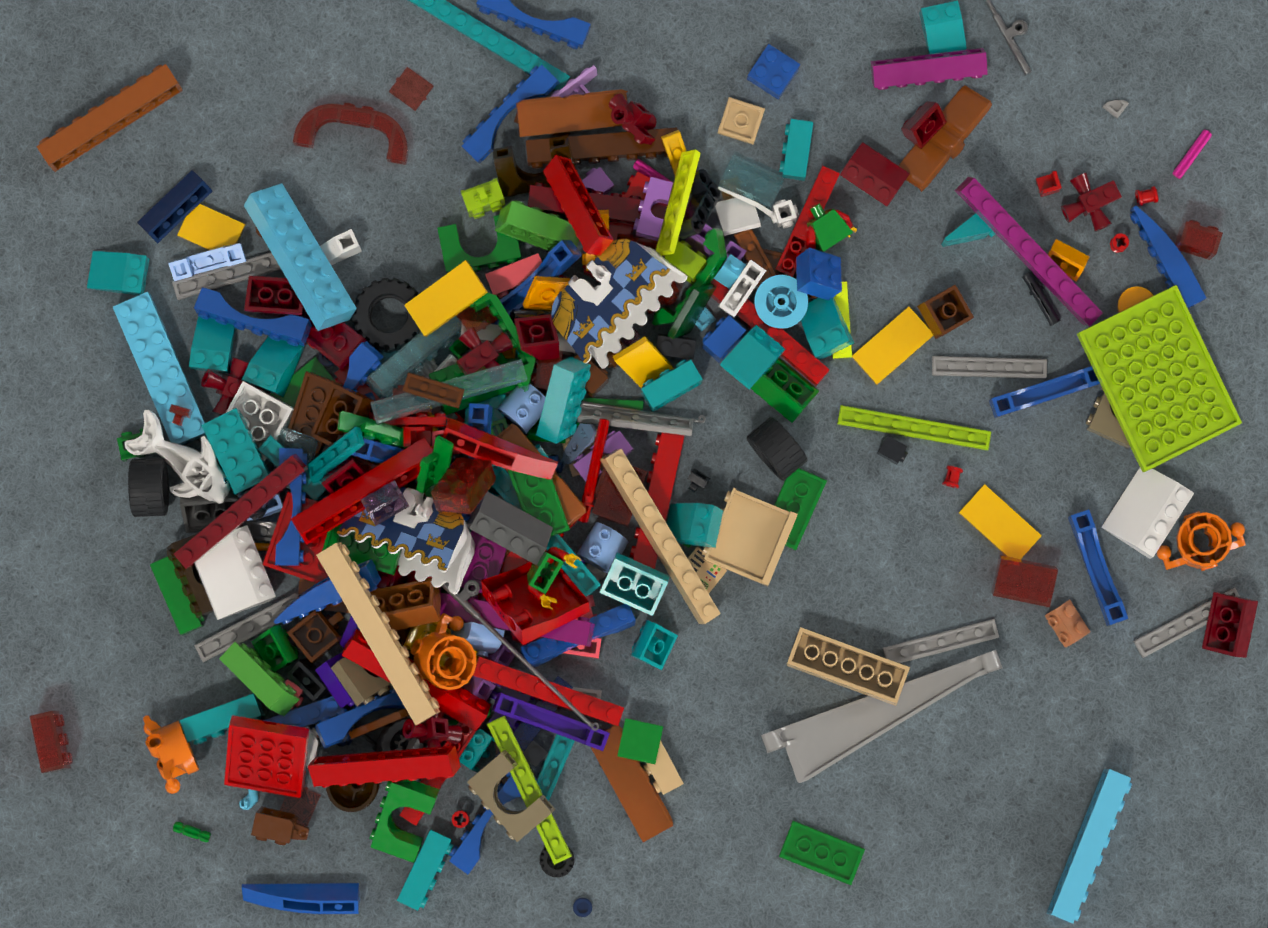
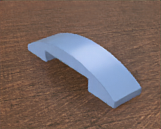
(207, 261)

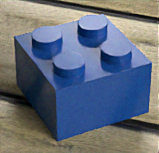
(773, 71)
(818, 274)
(723, 339)

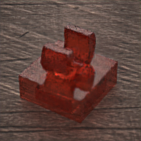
(180, 413)

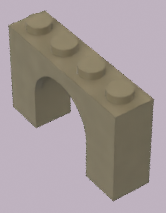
(1105, 423)
(358, 682)
(516, 822)

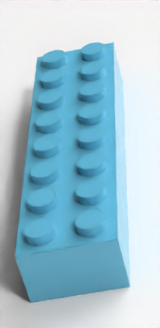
(300, 257)
(160, 366)
(1089, 845)

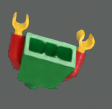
(827, 228)
(542, 575)

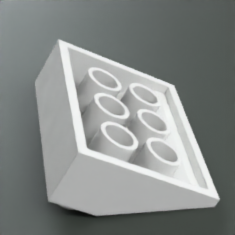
(262, 413)
(1147, 511)
(235, 575)

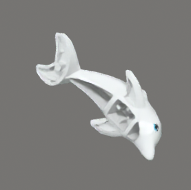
(197, 469)

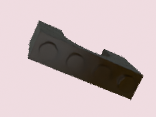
(516, 181)
(191, 588)

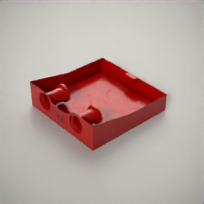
(311, 568)
(523, 612)
(266, 756)

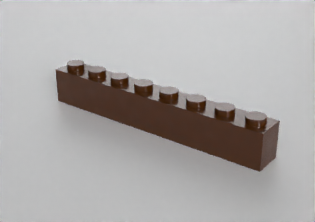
(600, 147)

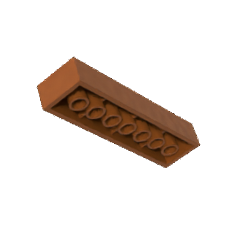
(109, 117)

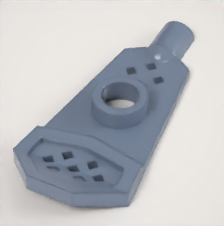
(582, 437)

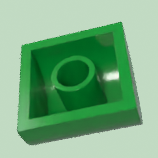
(275, 648)

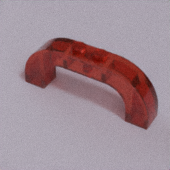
(351, 115)

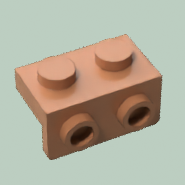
(1067, 623)

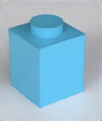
(730, 271)

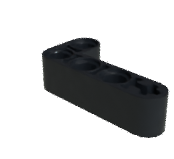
(701, 205)

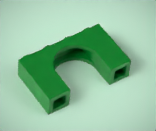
(506, 250)
(388, 835)

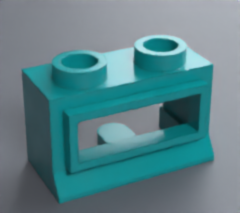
(476, 749)

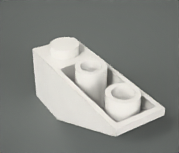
(341, 247)

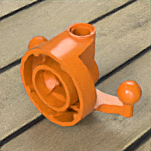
(1219, 541)
(461, 655)
(172, 750)

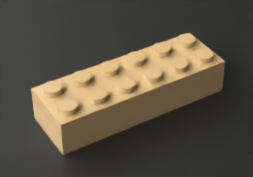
(848, 666)

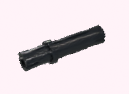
(1041, 298)

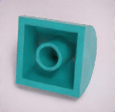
(653, 644)

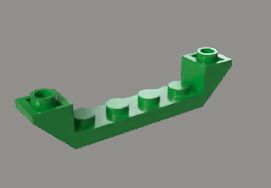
(714, 242)
(507, 325)

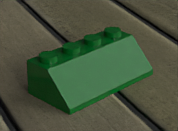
(785, 390)

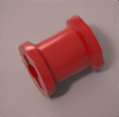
(1146, 196)
(1113, 243)
(952, 476)
(463, 824)

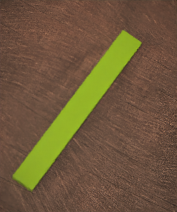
(914, 427)
(529, 788)

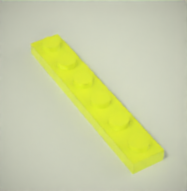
(677, 202)

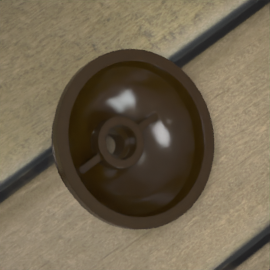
(352, 796)

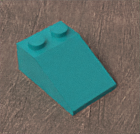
(943, 28)
(970, 230)
(118, 272)
(825, 328)
(212, 346)
(752, 357)
(273, 366)
(695, 523)

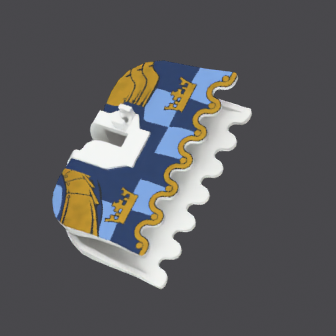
(600, 315)
(430, 540)

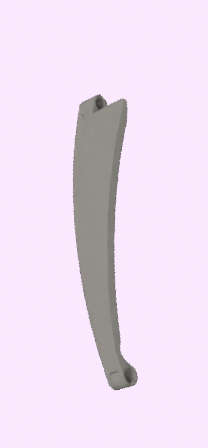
(834, 734)

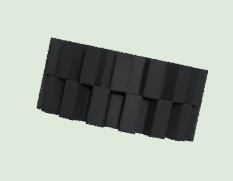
(553, 871)

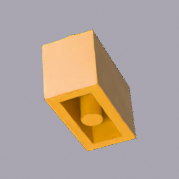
(1068, 259)

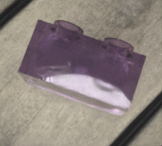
(384, 503)

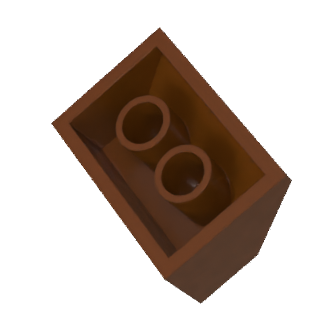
(338, 400)

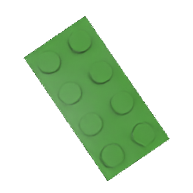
(534, 226)
(260, 678)

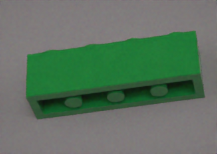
(176, 600)

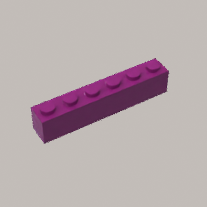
(928, 68)

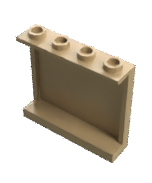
(750, 537)

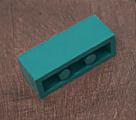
(796, 149)

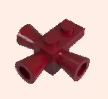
(633, 117)
(1091, 201)
(483, 354)
(225, 385)
(433, 731)

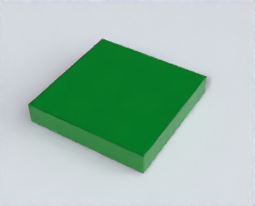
(640, 741)

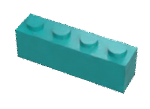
(424, 870)

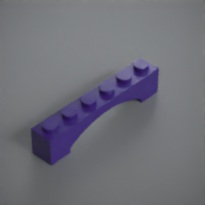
(550, 721)

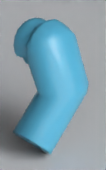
(249, 800)

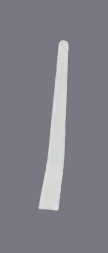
(754, 203)

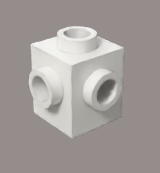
(787, 207)

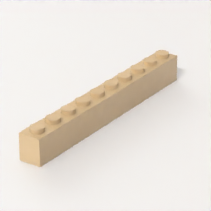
(660, 536)
(378, 633)

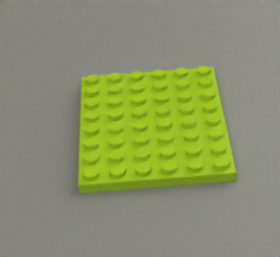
(1159, 378)

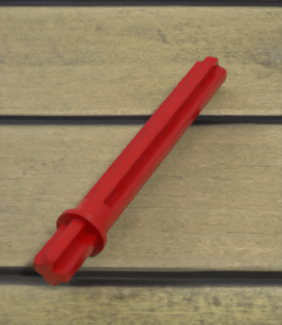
(588, 496)

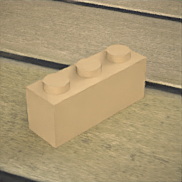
(664, 772)

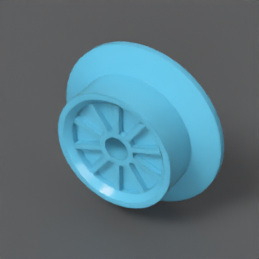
(767, 305)

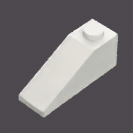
(742, 288)

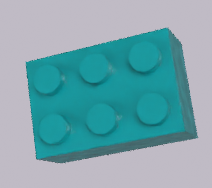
(671, 385)
(634, 584)

